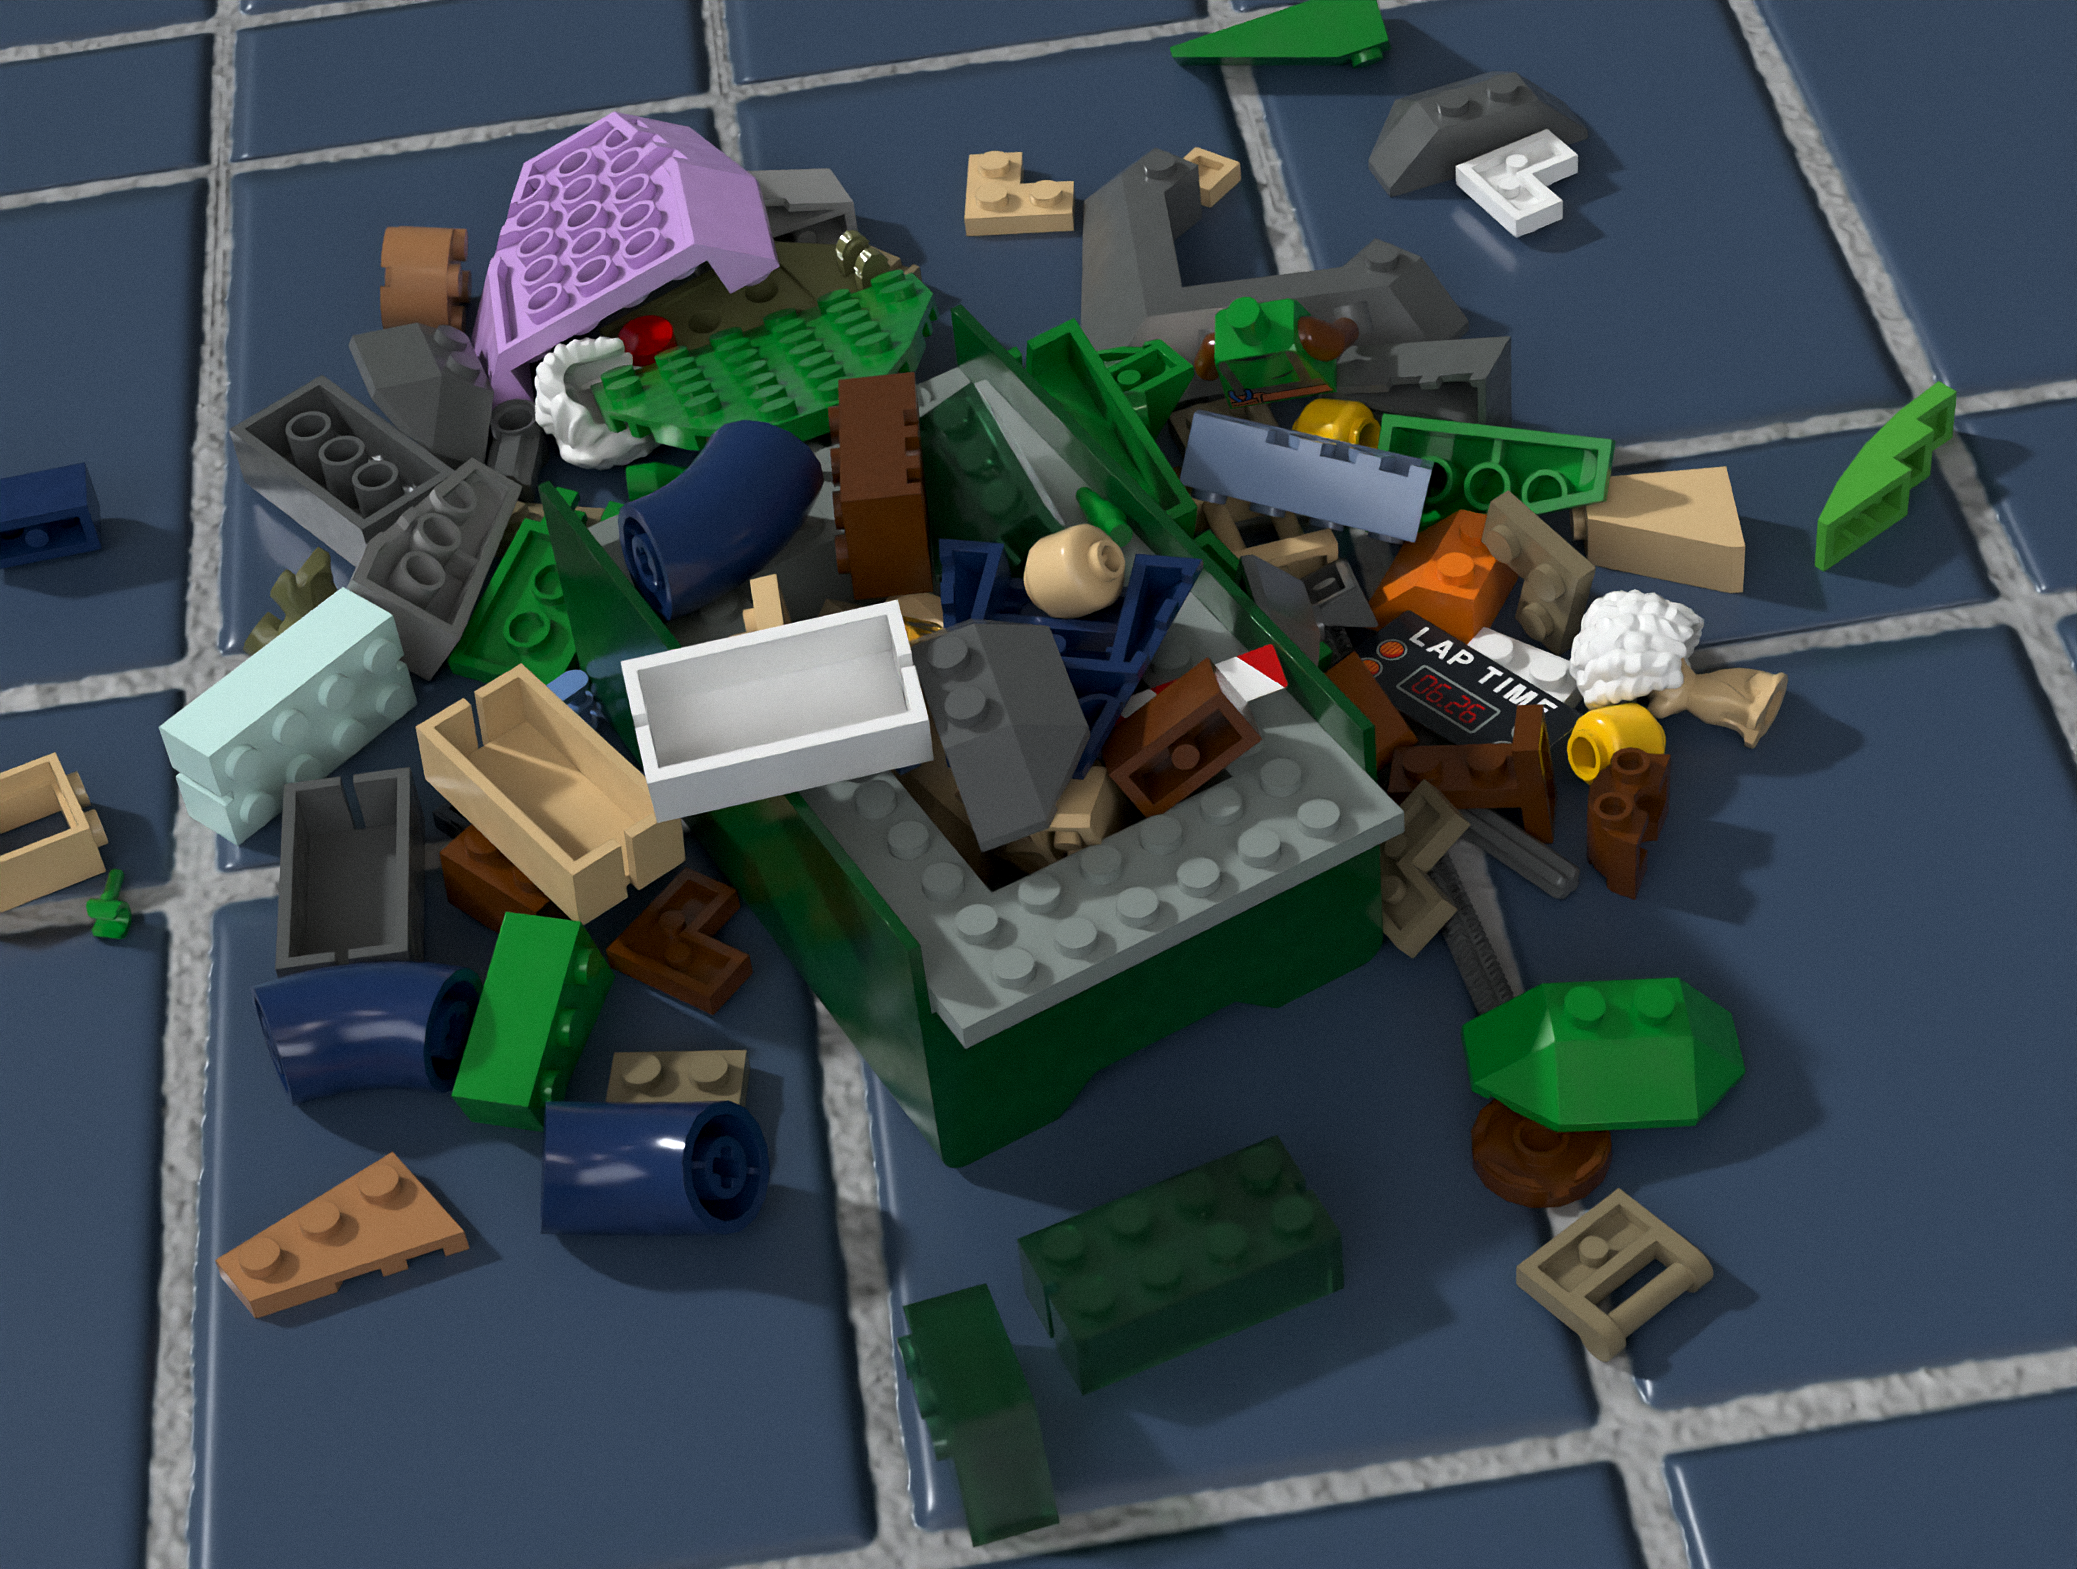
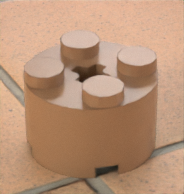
(425, 277)

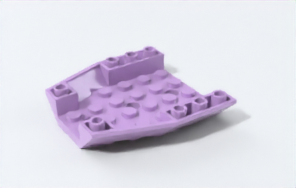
(604, 228)

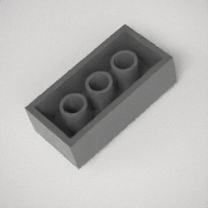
(334, 465)

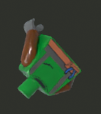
(1277, 349)

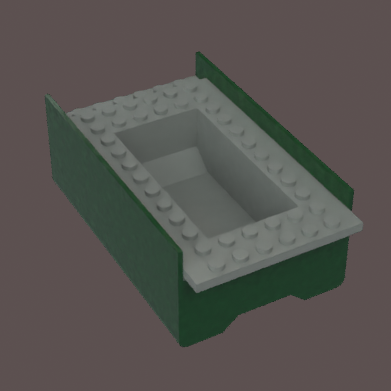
(1015, 991)

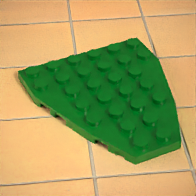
(775, 371)

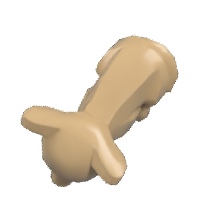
(1727, 698)

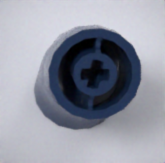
(719, 517)
(367, 1026)
(651, 1168)

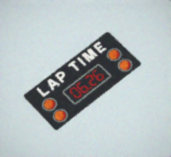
(1454, 685)

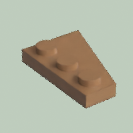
(348, 1231)

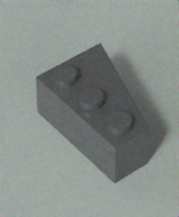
(1431, 379)

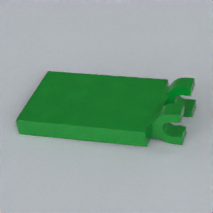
(522, 610)

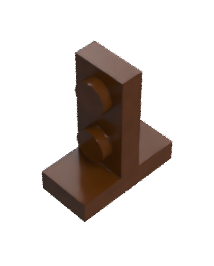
(1488, 773)

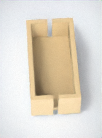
(549, 794)

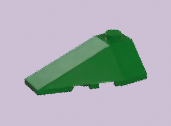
(1298, 35)
(1484, 461)

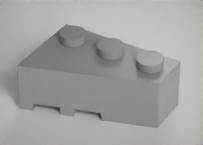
(803, 207)

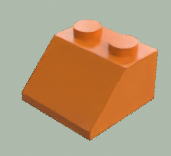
(1446, 579)

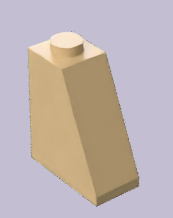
(1667, 528)

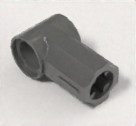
(518, 445)

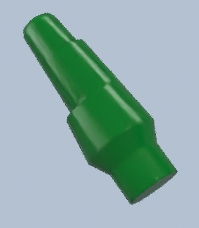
(1104, 515)

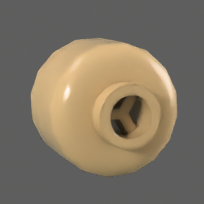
(1074, 572)

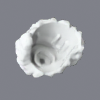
(569, 408)
(1632, 647)

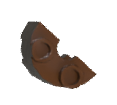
(1623, 810)

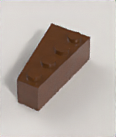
(880, 487)

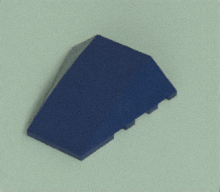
(1100, 650)

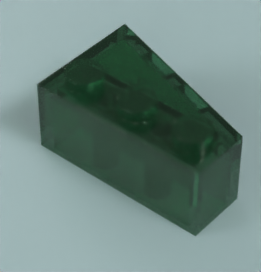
(981, 481)
(978, 1413)

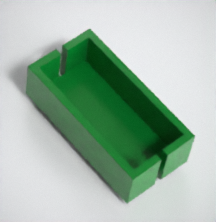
(1081, 383)

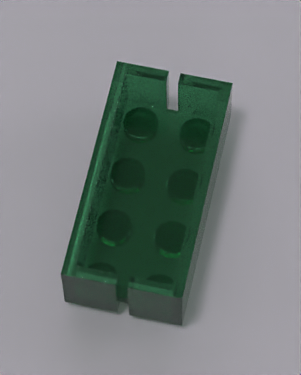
(1181, 1264)

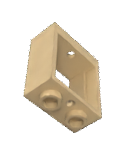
(58, 860)

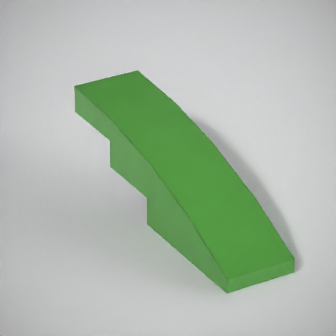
(1879, 479)

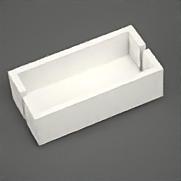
(777, 711)

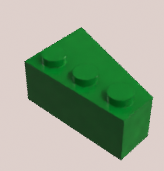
(531, 1020)

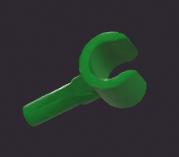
(111, 915)

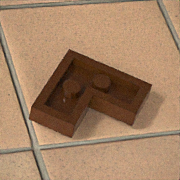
(674, 945)

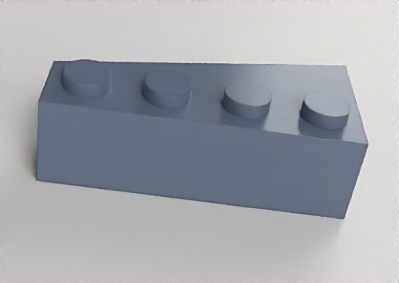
(1306, 475)

